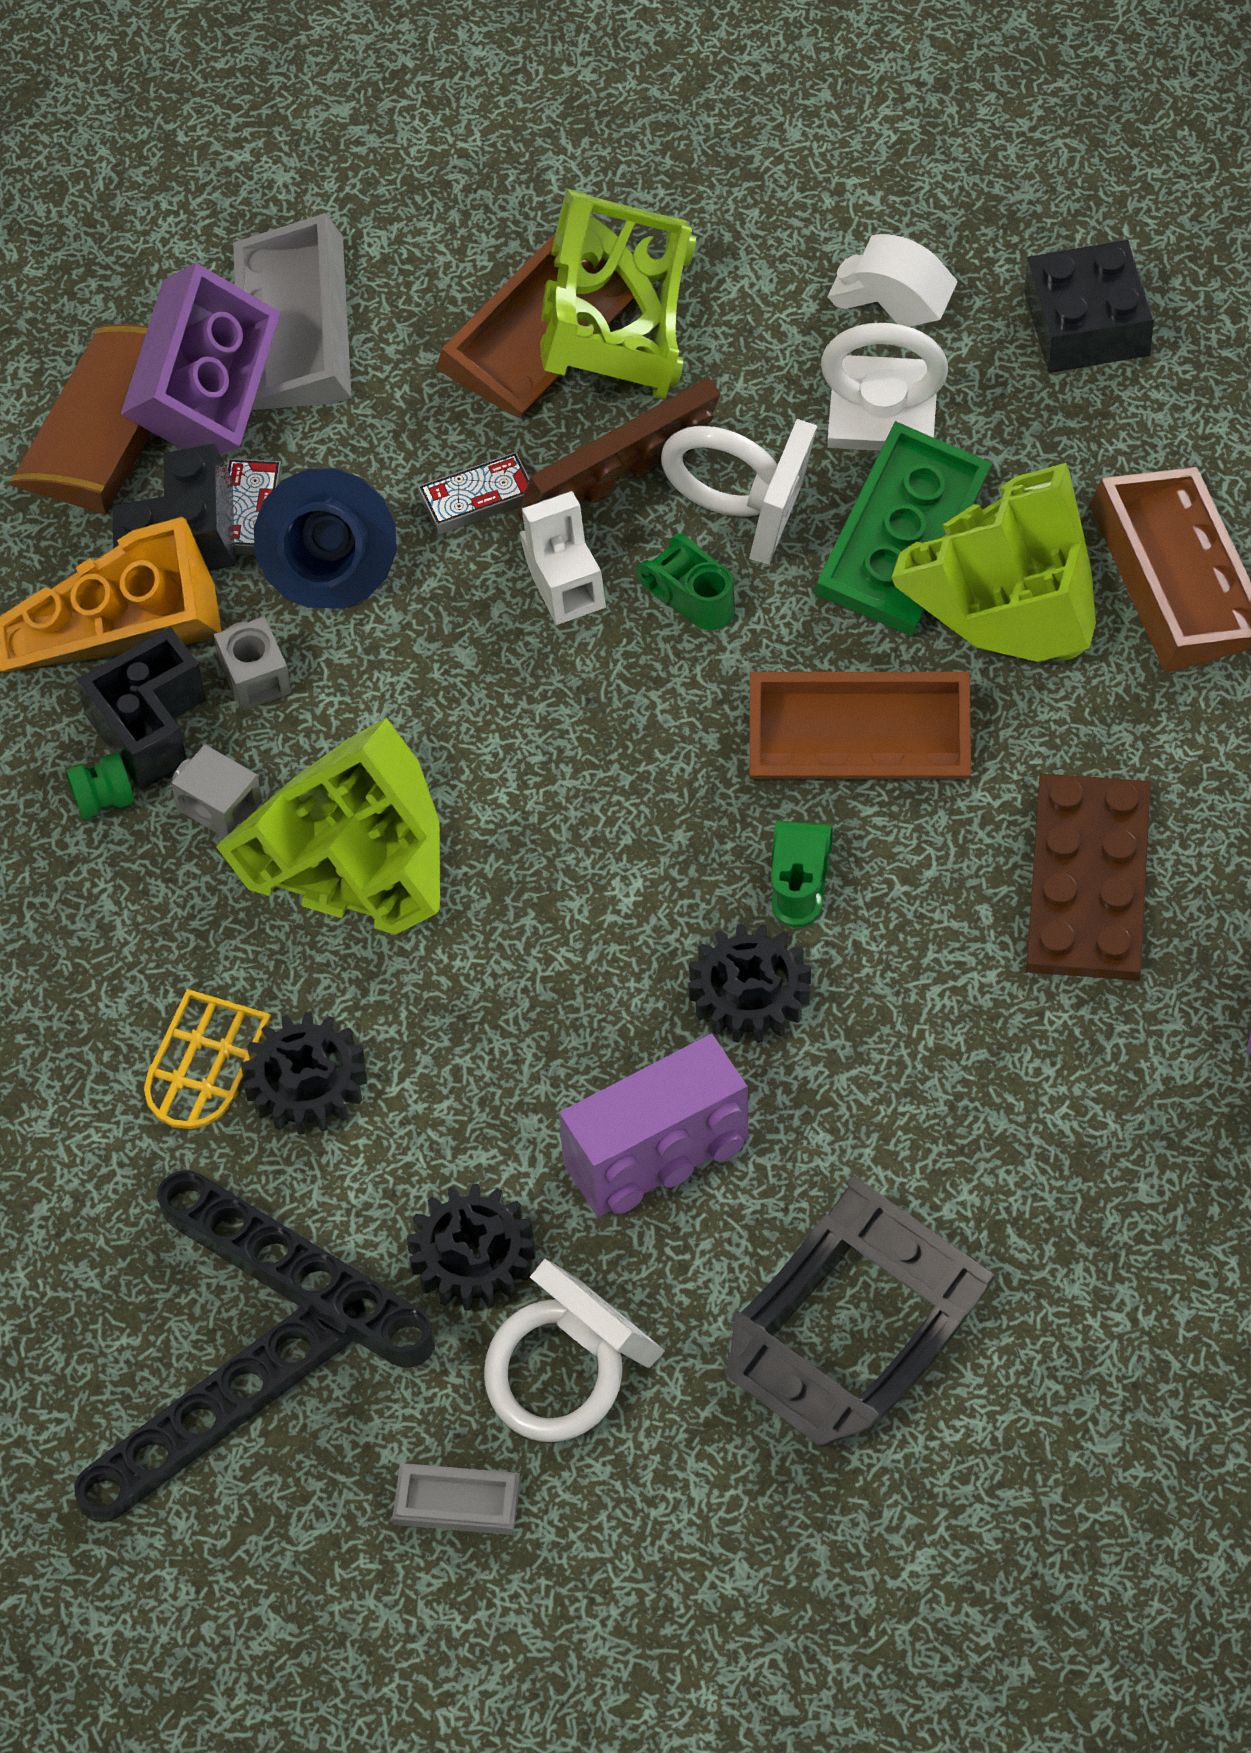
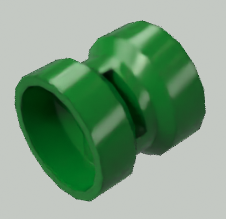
(100, 786)

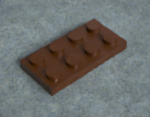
(625, 450)
(1089, 877)

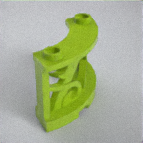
(626, 351)

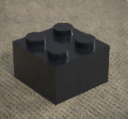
(1088, 306)

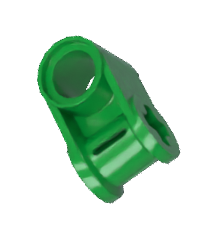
(690, 583)
(799, 870)

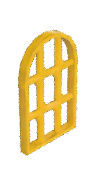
(196, 1042)

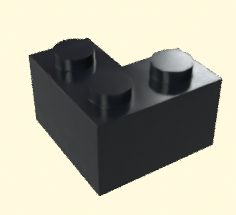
(197, 490)
(136, 702)

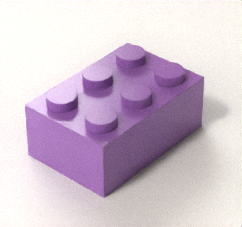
(200, 361)
(655, 1127)

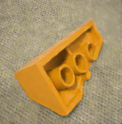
(116, 602)

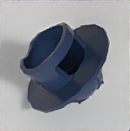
(318, 513)

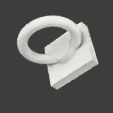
(878, 391)
(773, 487)
(591, 1324)

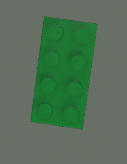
(905, 500)

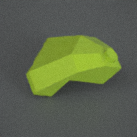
(1011, 572)
(349, 835)

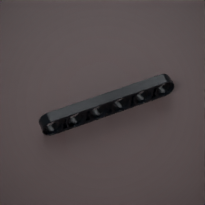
(300, 1261)
(212, 1395)

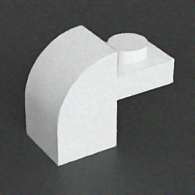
(898, 275)
(560, 558)

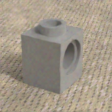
(257, 680)
(215, 790)

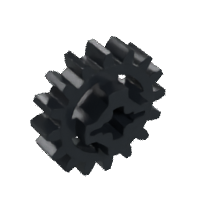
(750, 984)
(306, 1077)
(494, 1233)

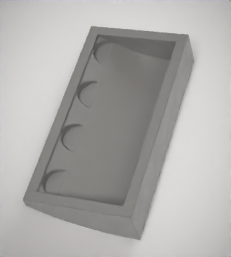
(303, 277)

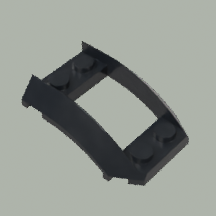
(897, 1246)

